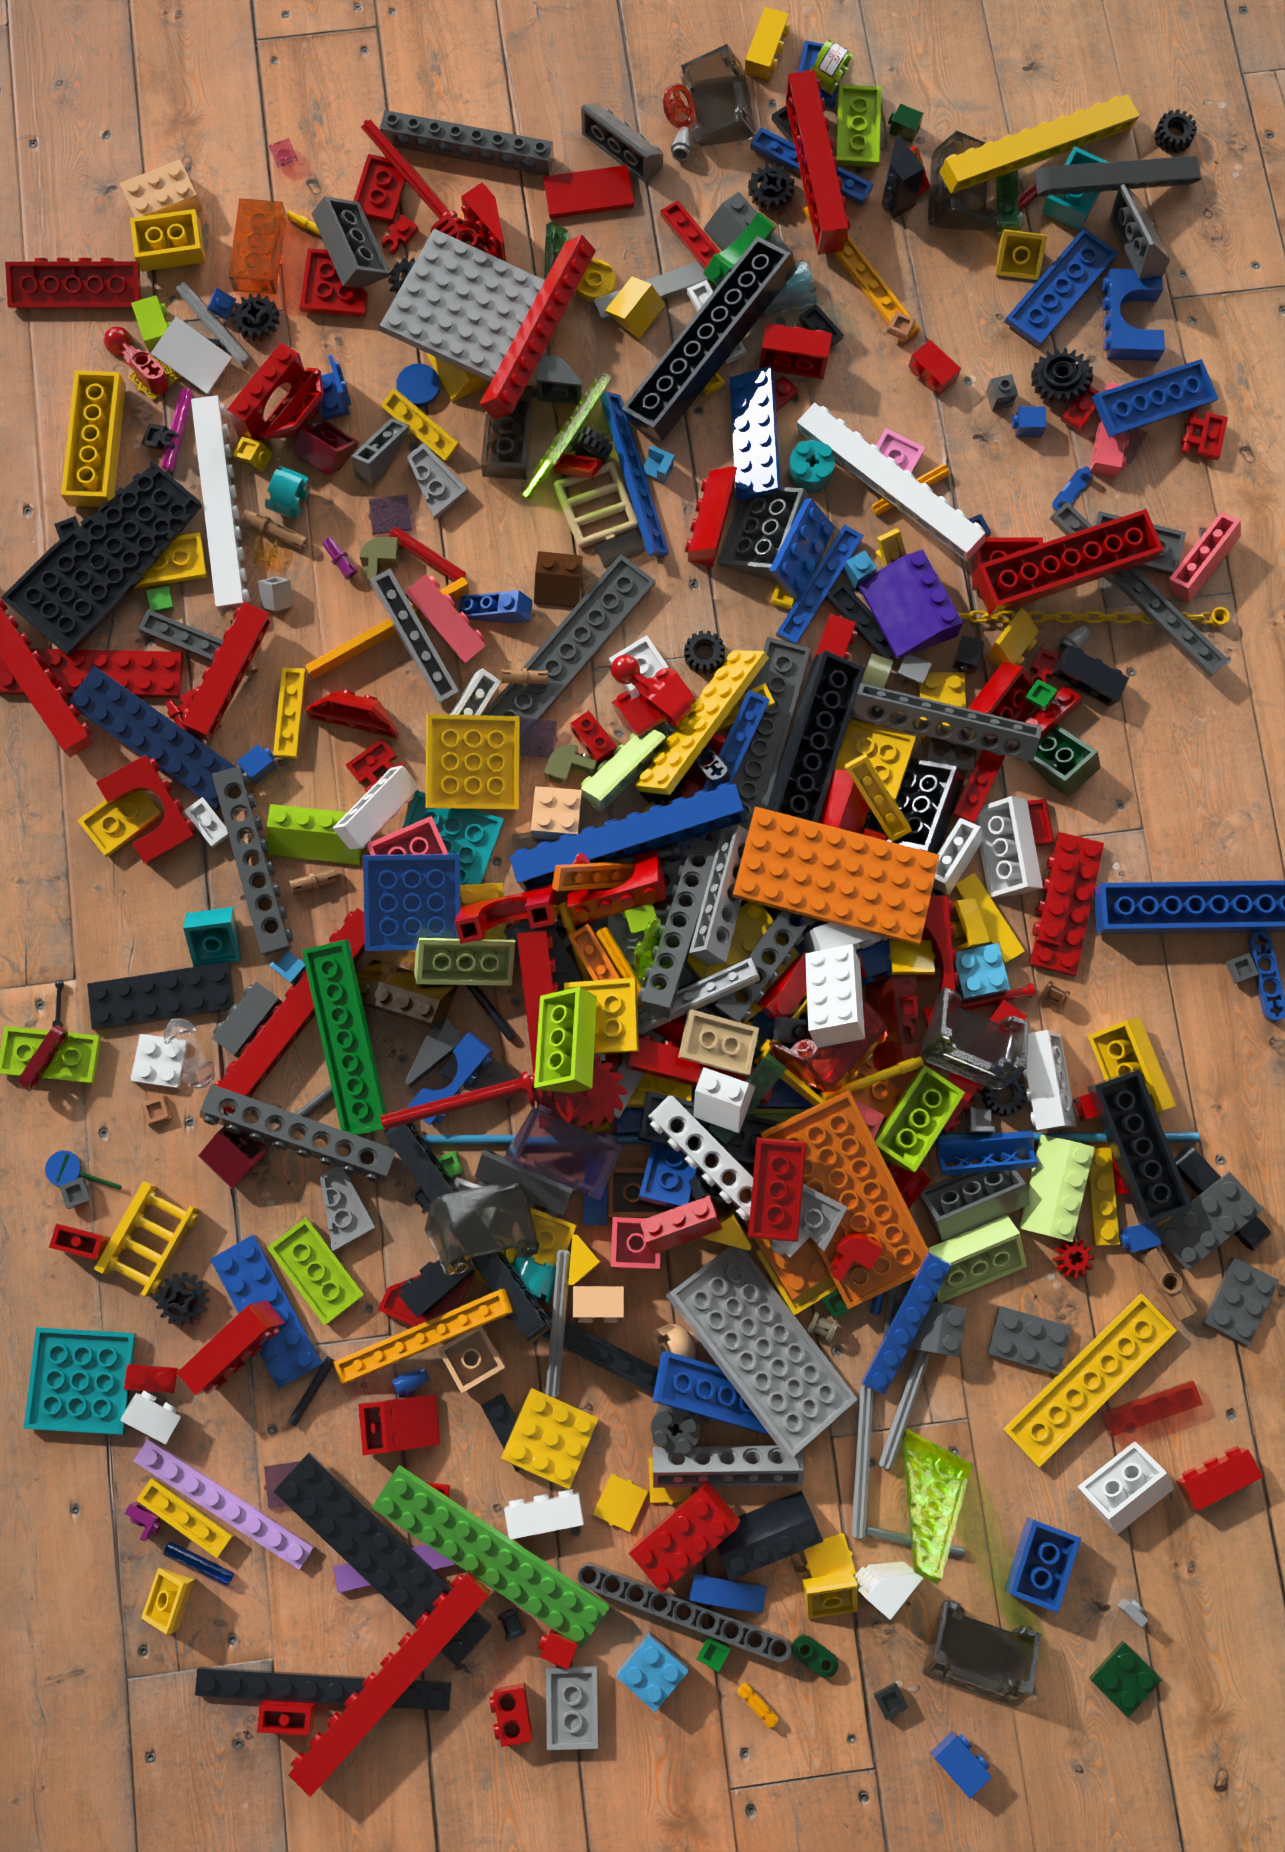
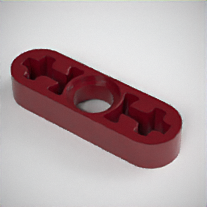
(42, 1058)

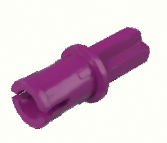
(339, 558)

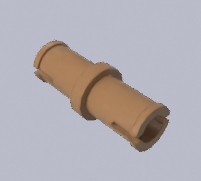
(524, 677)
(313, 880)

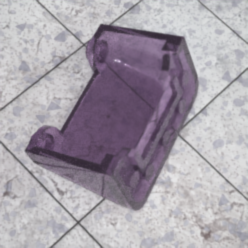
(564, 1152)

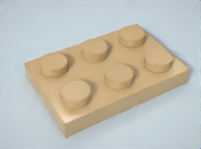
(718, 1042)

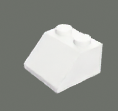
(722, 1100)

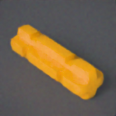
(757, 1705)

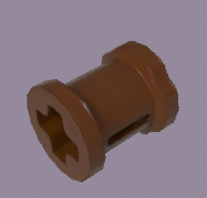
(1054, 995)

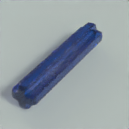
(198, 1563)

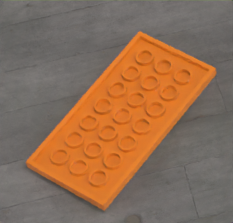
(836, 876)
(850, 1169)

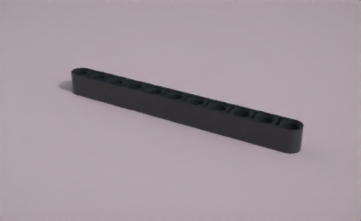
(493, 1267)

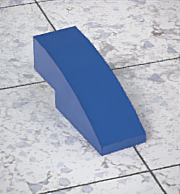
(727, 1593)

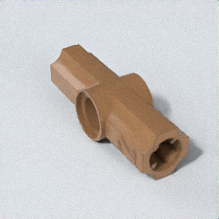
(1175, 1297)

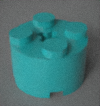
(811, 465)
(286, 492)
(537, 1278)

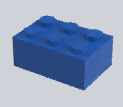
(1042, 1564)

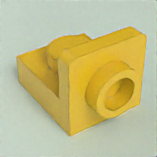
(252, 452)

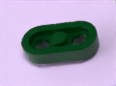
(815, 1656)

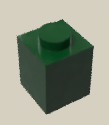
(905, 122)

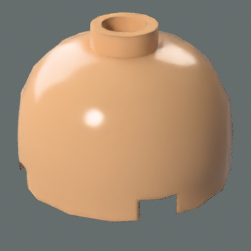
(674, 1339)

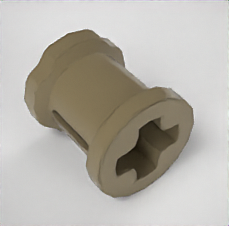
(822, 1326)

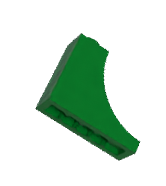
(724, 261)

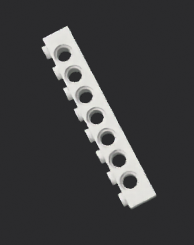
(707, 1144)

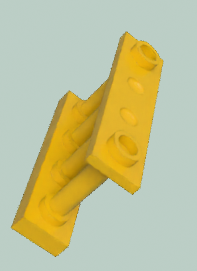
(134, 1218)

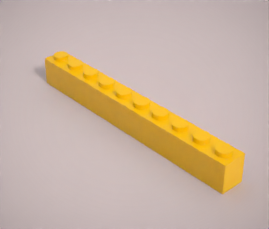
(1038, 143)

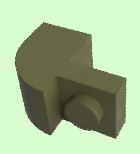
(379, 553)
(877, 671)
(564, 760)

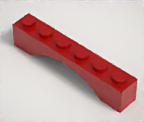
(941, 932)

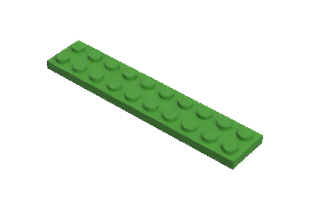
(490, 1556)

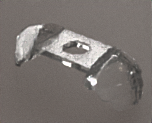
(197, 1071)

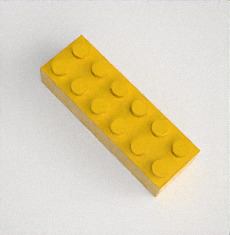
(93, 438)

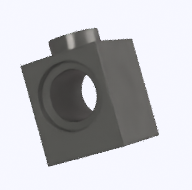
(1001, 392)

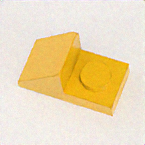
(890, 547)

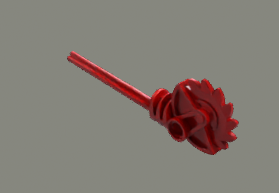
(448, 220)
(585, 1105)

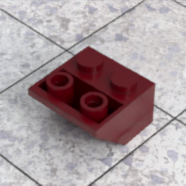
(233, 1155)

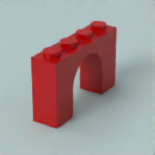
(281, 370)
(143, 775)
(642, 889)
(477, 918)

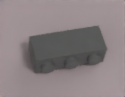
(245, 1018)

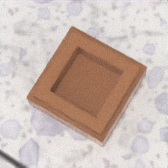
(901, 326)
(156, 1110)

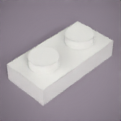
(207, 822)

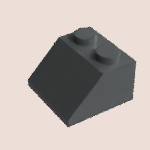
(558, 382)
(941, 1330)

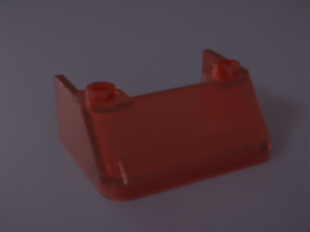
(885, 998)
(833, 1064)

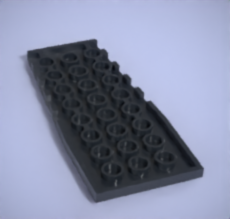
(103, 559)

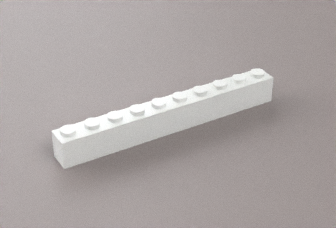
(892, 482)
(219, 503)

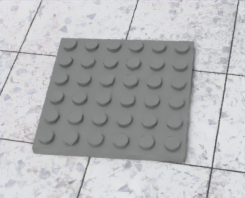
(461, 305)

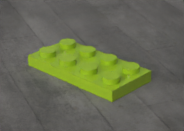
(858, 125)
(73, 1062)
(315, 1271)

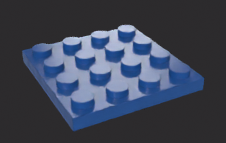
(409, 899)

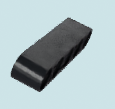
(1200, 1176)

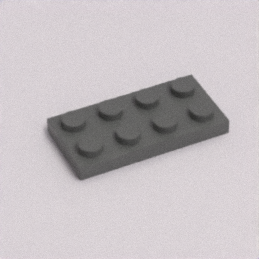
(1171, 540)
(1211, 1221)

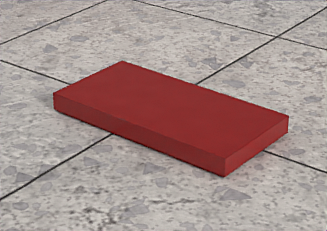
(588, 191)
(777, 1189)

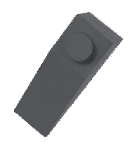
(379, 451)
(435, 1049)

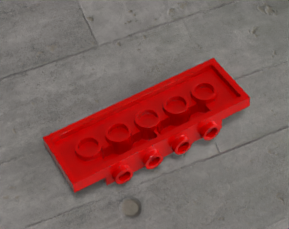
(72, 283)
(1065, 904)

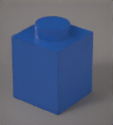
(1029, 421)
(257, 763)
(1139, 1237)

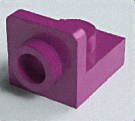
(141, 1515)

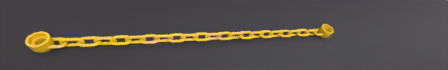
(1221, 612)

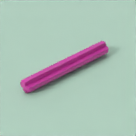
(178, 425)

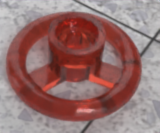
(676, 106)

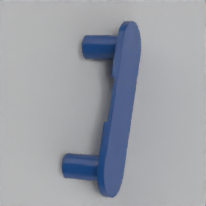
(1073, 488)

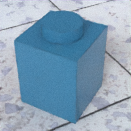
(859, 568)

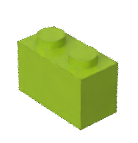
(151, 320)

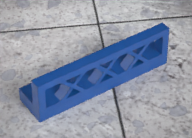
(986, 1149)

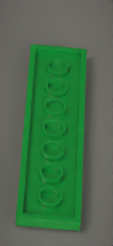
(345, 1037)

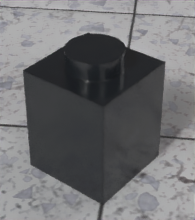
(968, 654)

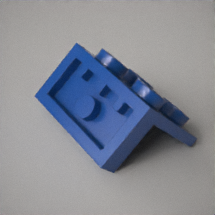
(335, 393)

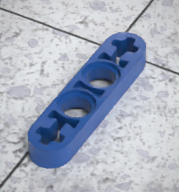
(1267, 976)

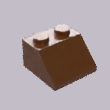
(558, 579)

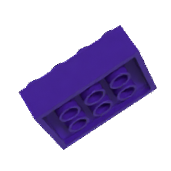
(911, 605)

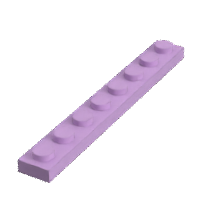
(224, 1504)

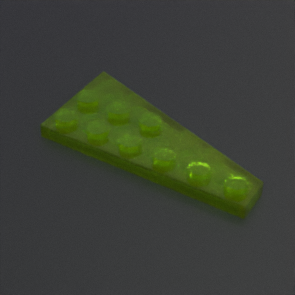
(568, 432)
(935, 1496)

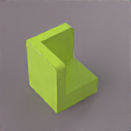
(639, 917)

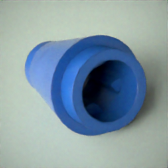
(410, 1381)

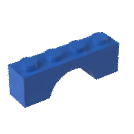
(471, 1055)

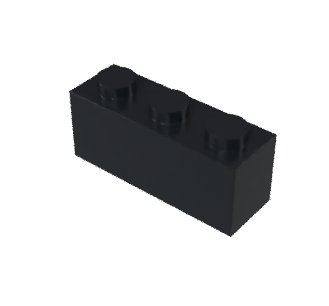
(1090, 675)

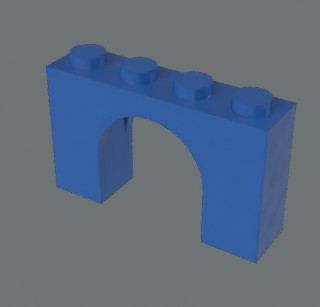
(1121, 339)

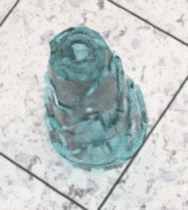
(796, 293)

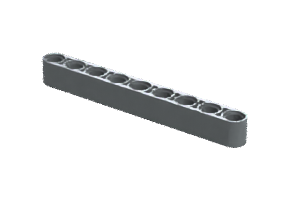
(1109, 175)
(698, 1610)

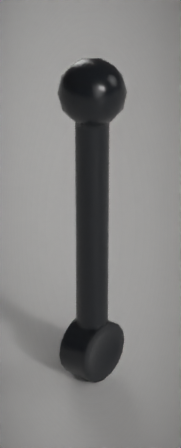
(59, 985)

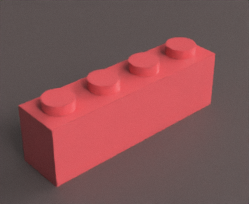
(1107, 451)
(1205, 557)
(444, 618)

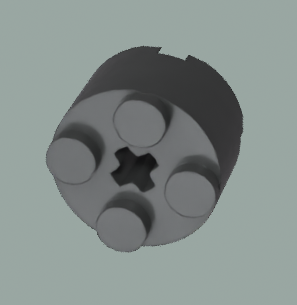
(676, 1429)

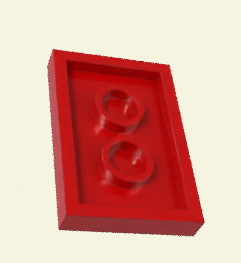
(380, 189)

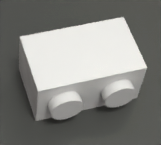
(151, 1417)

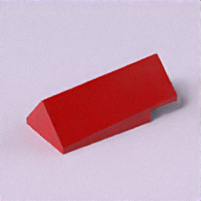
(844, 804)

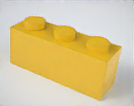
(767, 43)

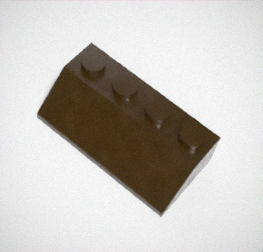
(396, 993)

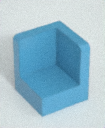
(658, 464)
(289, 968)

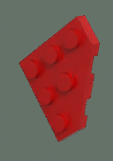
(324, 291)
(396, 1307)

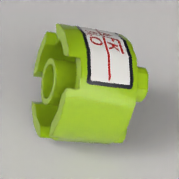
(831, 65)

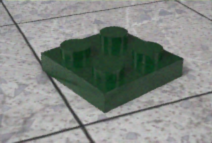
(1125, 1679)

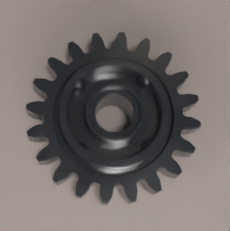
(1075, 380)

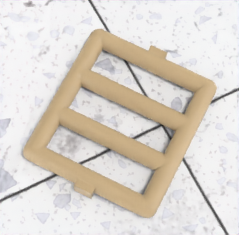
(575, 523)

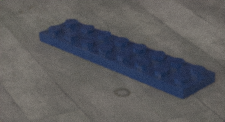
(150, 734)

